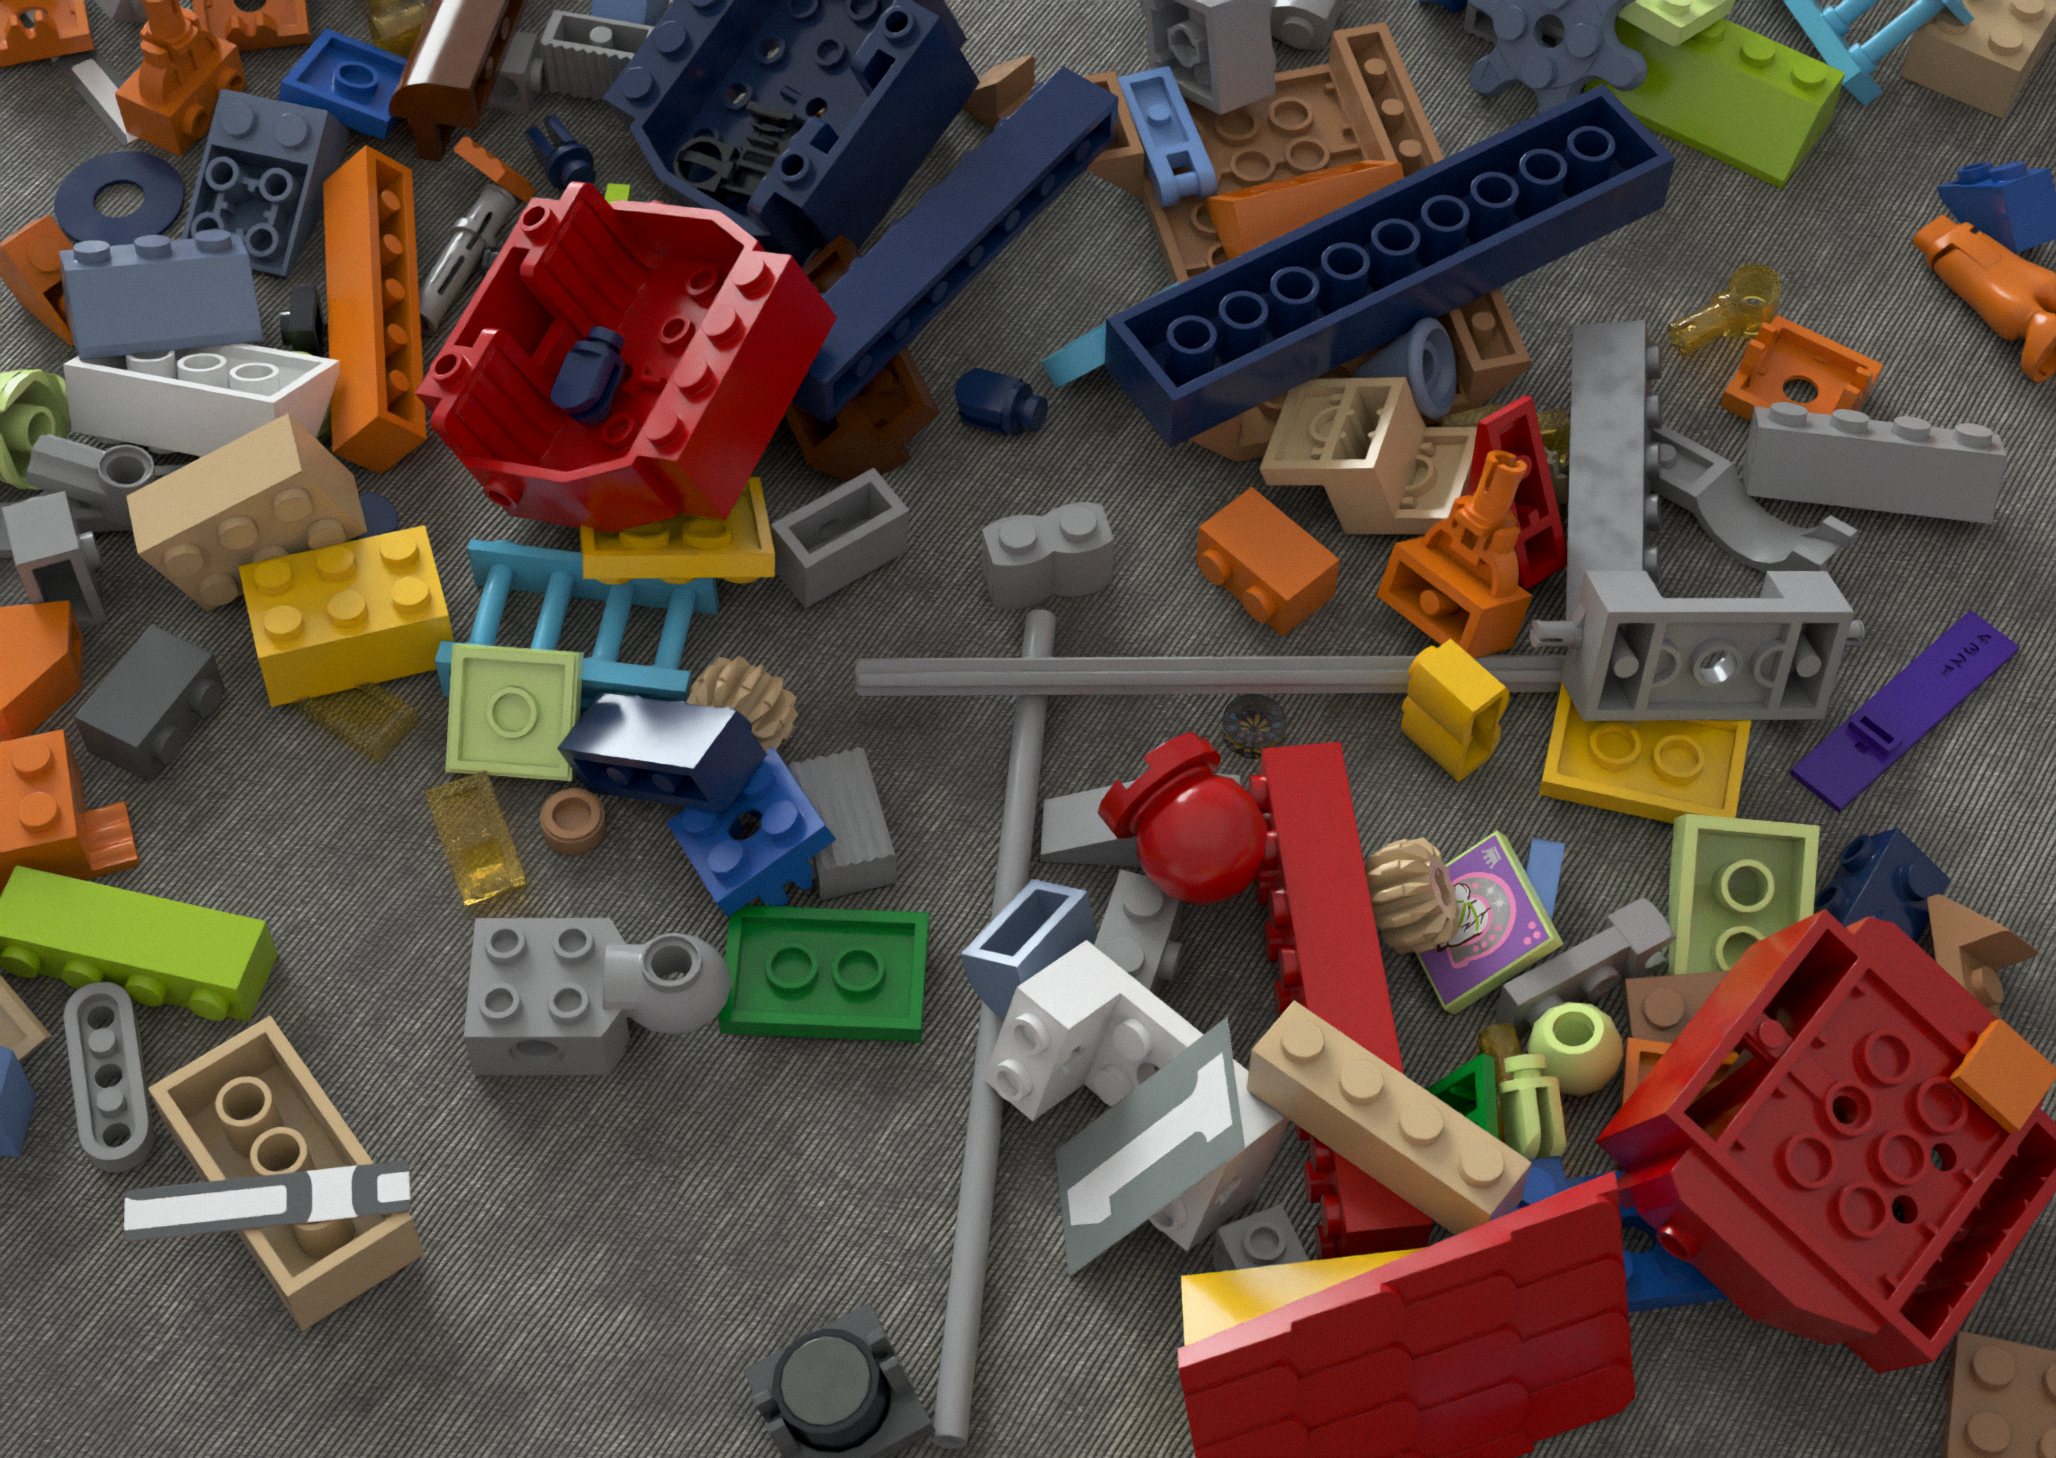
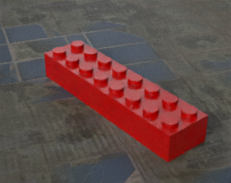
(1332, 966)

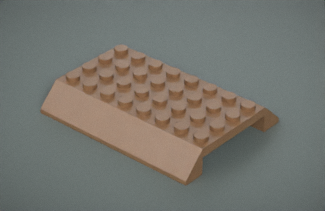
(1315, 121)

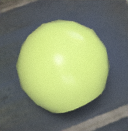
(1578, 1046)

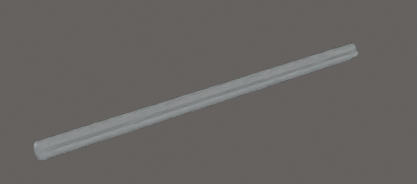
(1176, 675)

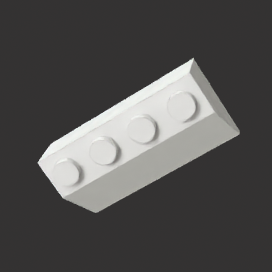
(196, 395)

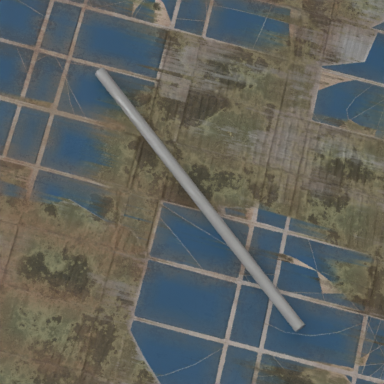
(986, 1105)

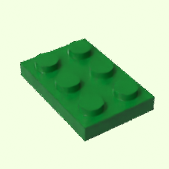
(826, 973)

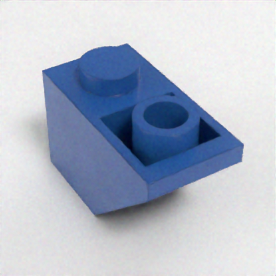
(2005, 202)

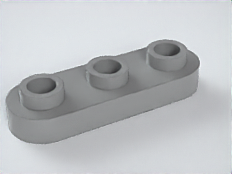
(103, 1054)

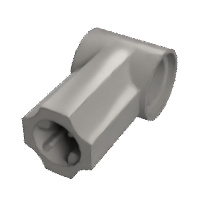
(91, 473)

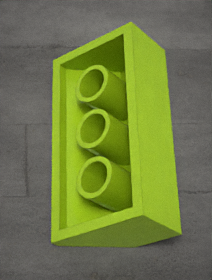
(1733, 96)

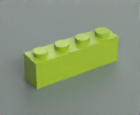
(135, 940)

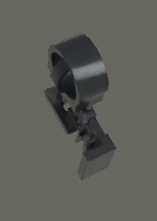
(750, 166)

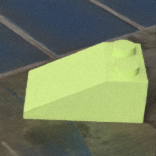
(1735, 886)

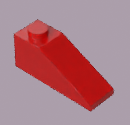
(1541, 539)

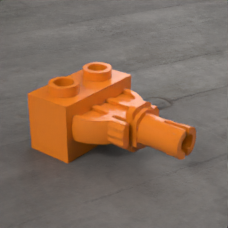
(180, 78)
(1465, 568)

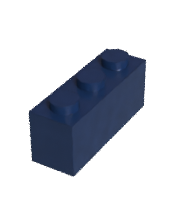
(663, 751)

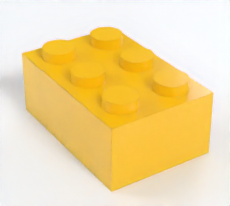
(346, 614)

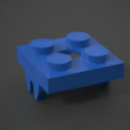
(771, 857)

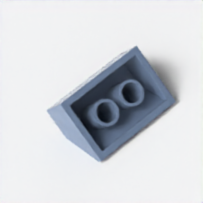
(159, 294)

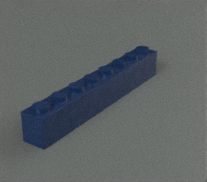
(956, 233)

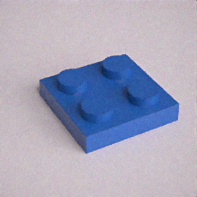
(348, 81)

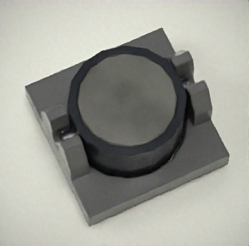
(837, 1393)

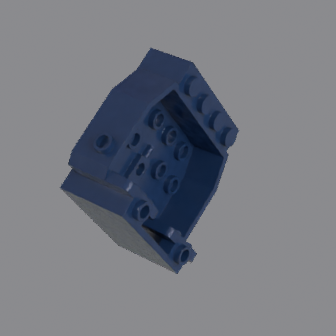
(876, 65)

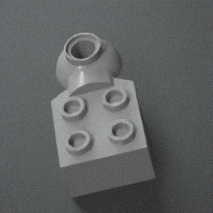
(1214, 49)
(561, 992)

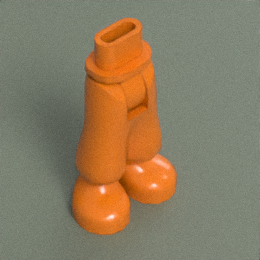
(2002, 287)

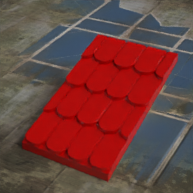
(1420, 1347)

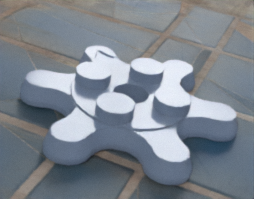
(1559, 72)

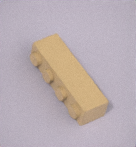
(1385, 1123)

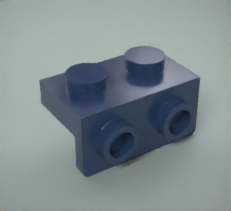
(1884, 880)

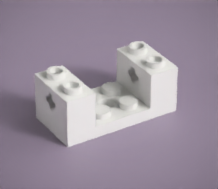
(1106, 1031)

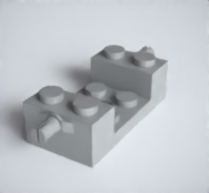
(1644, 652)

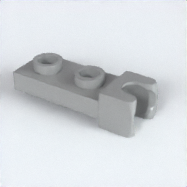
(1592, 968)

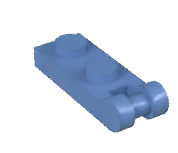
(1168, 137)

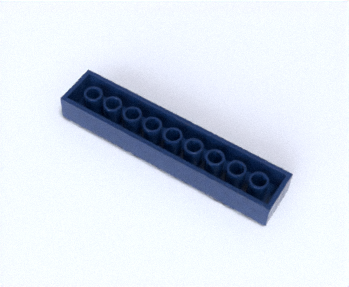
(1385, 264)

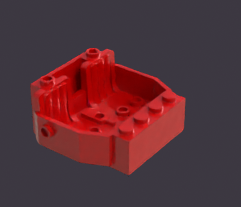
(708, 350)
(1790, 1201)

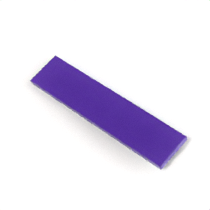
(1904, 711)

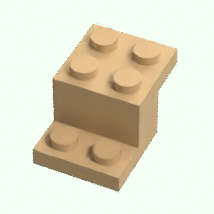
(1370, 454)

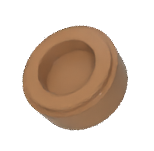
(573, 821)

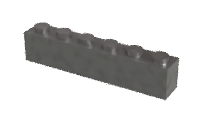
(1613, 453)

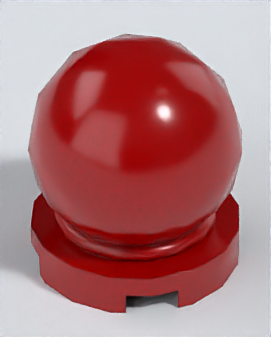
(1192, 828)

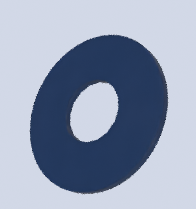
(78, 191)

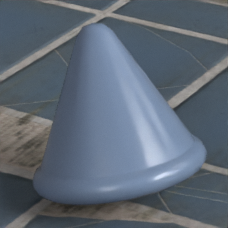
(1426, 361)

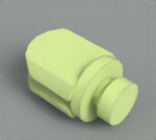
(1531, 1108)

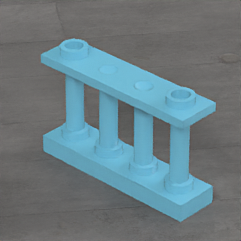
(1830, 25)
(559, 576)

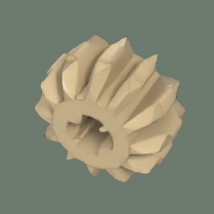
(750, 693)
(1412, 896)

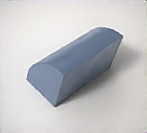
(1026, 938)

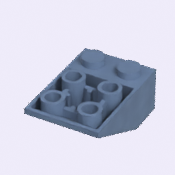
(265, 176)

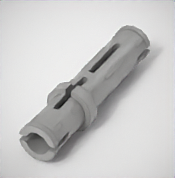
(489, 214)

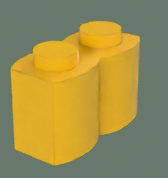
(1453, 709)

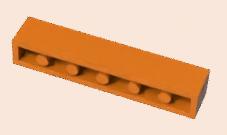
(373, 311)

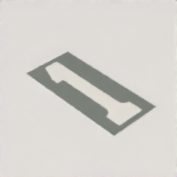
(1150, 1147)

